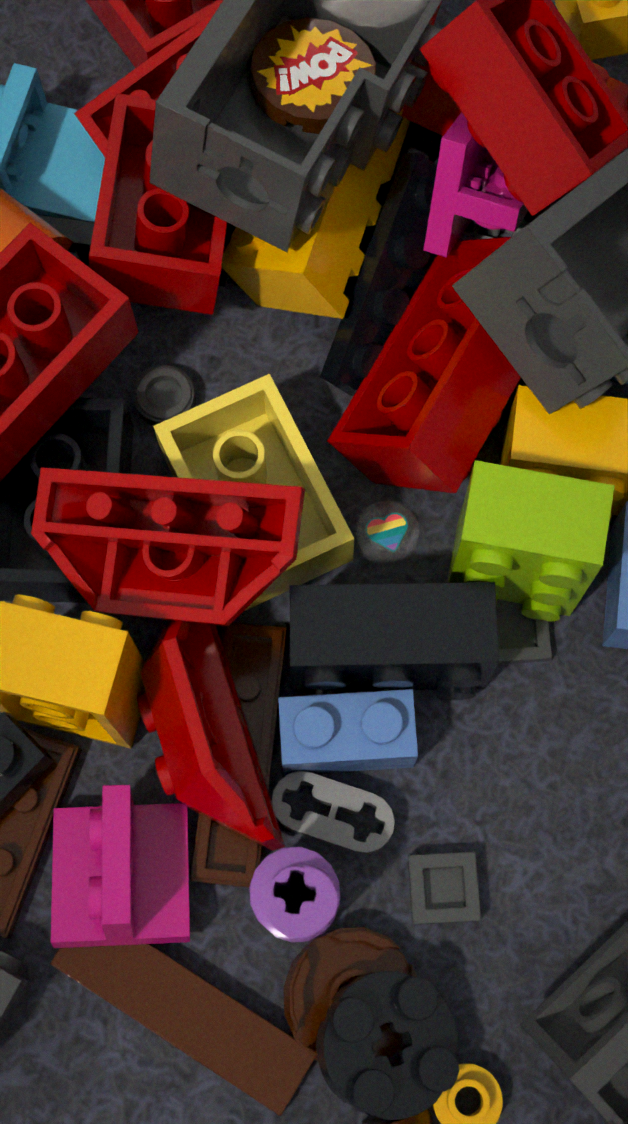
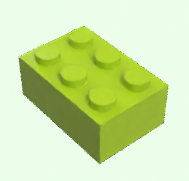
(532, 537)

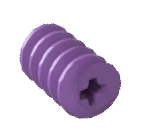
(277, 875)

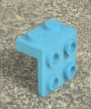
(46, 151)

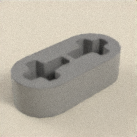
(338, 797)

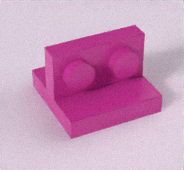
(467, 189)
(120, 873)

